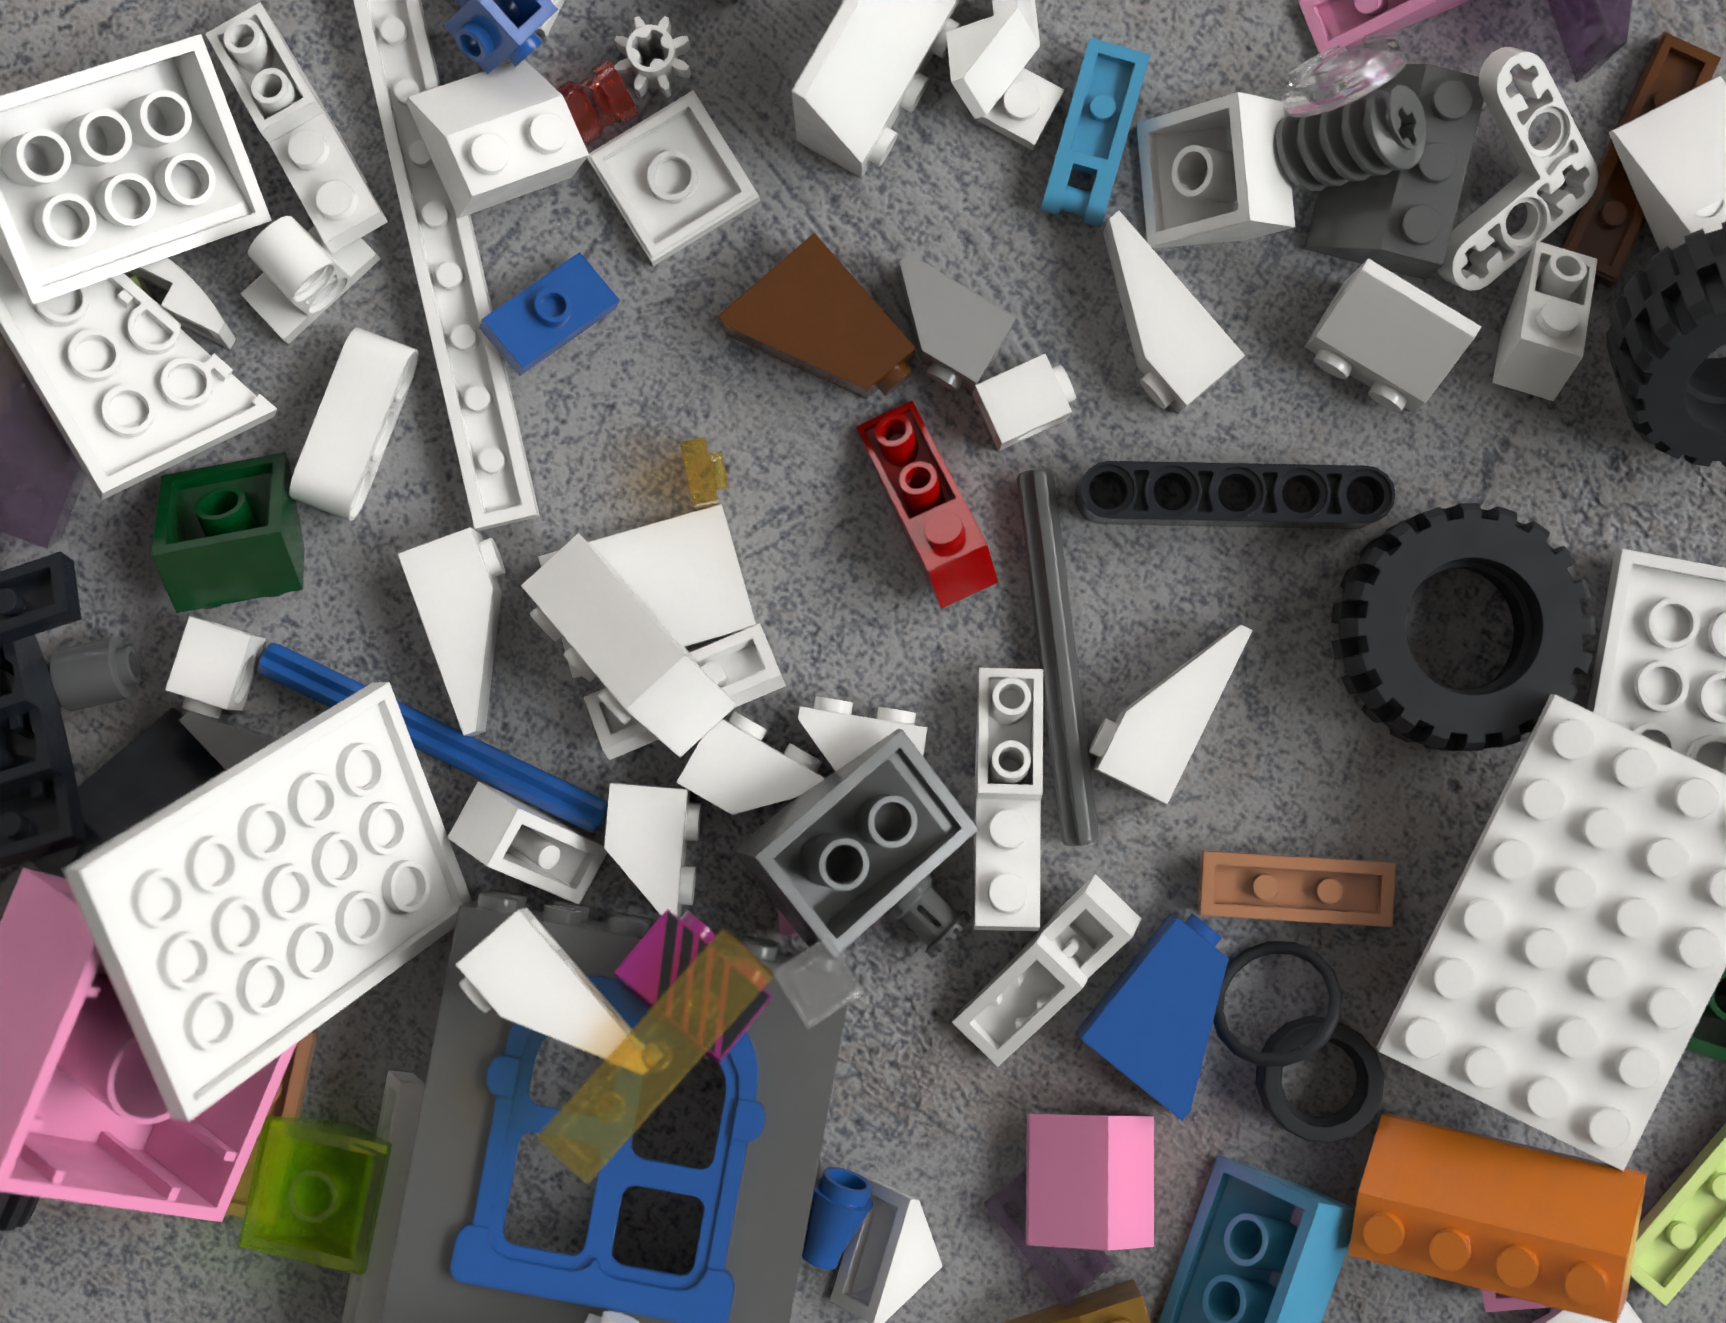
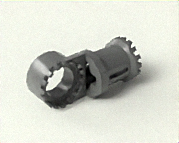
(933, 936)

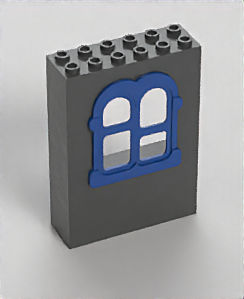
(478, 1106)

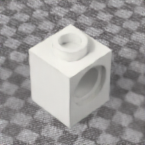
(1024, 401)
(214, 667)

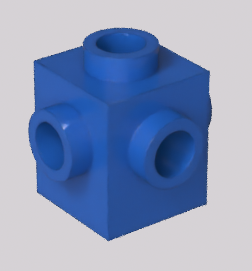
(499, 29)

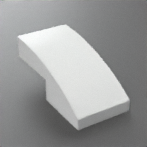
(187, 301)

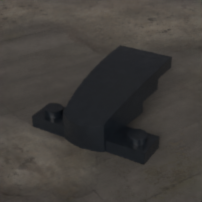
(36, 767)

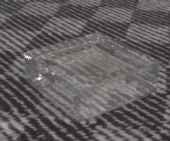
(818, 982)

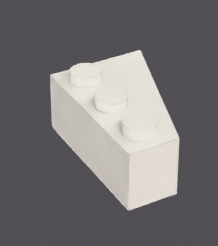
(625, 647)

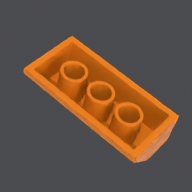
(1499, 1216)

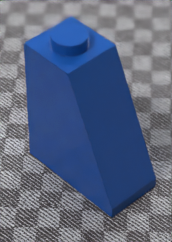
(1162, 1012)

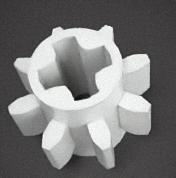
(645, 41)

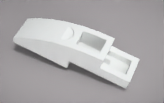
(297, 127)
(1008, 799)

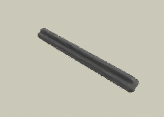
(1057, 657)

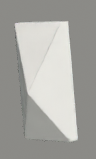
(886, 1257)

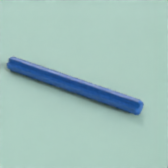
(444, 742)

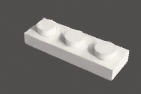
(737, 664)

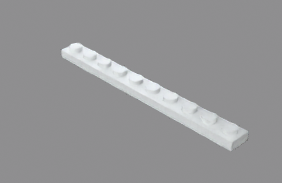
(447, 274)

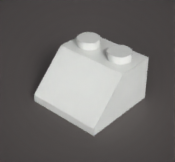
(497, 136)
(1214, 173)
(1390, 337)

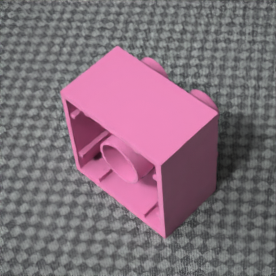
(77, 1089)

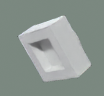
(1024, 109)

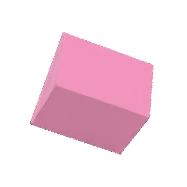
(1090, 1181)

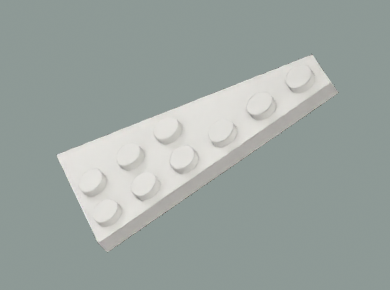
(124, 380)

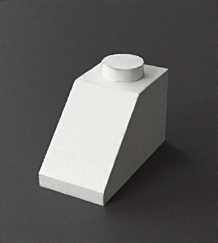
(527, 843)

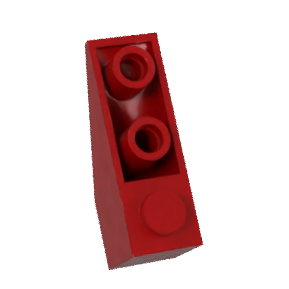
(928, 505)

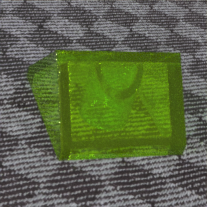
(316, 1192)

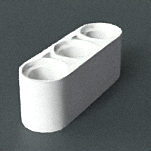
(353, 424)

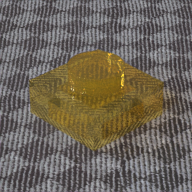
(704, 473)

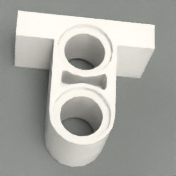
(301, 275)

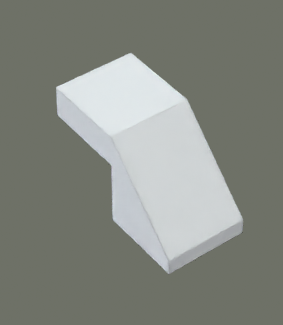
(992, 53)

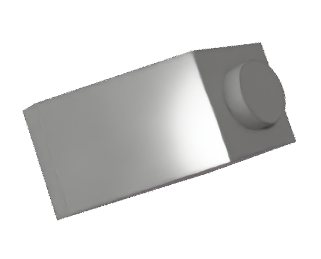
(951, 325)

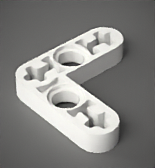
(1540, 168)

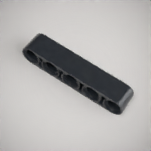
(1264, 491)

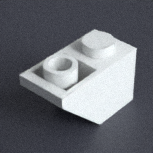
(1546, 322)
(846, 736)
(743, 772)
(649, 841)

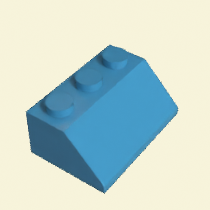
(1259, 1251)

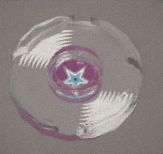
(1342, 75)

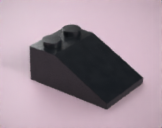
(135, 785)

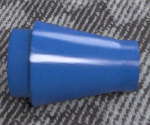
(836, 1212)

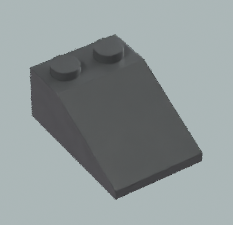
(856, 842)

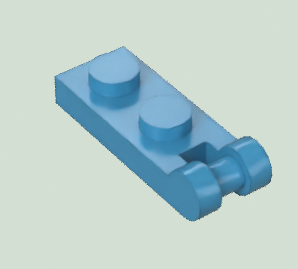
(1096, 129)

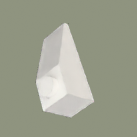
(1169, 330)
(460, 610)
(1162, 727)
(539, 986)

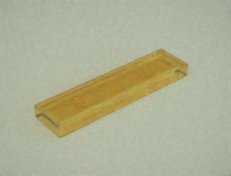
(655, 1056)

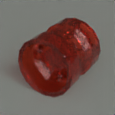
(609, 95)

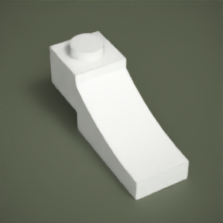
(1048, 970)

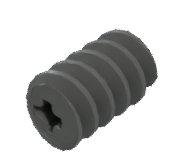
(1353, 140)

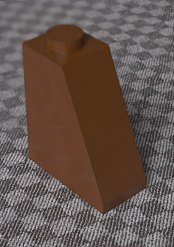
(822, 323)

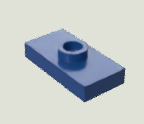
(549, 314)

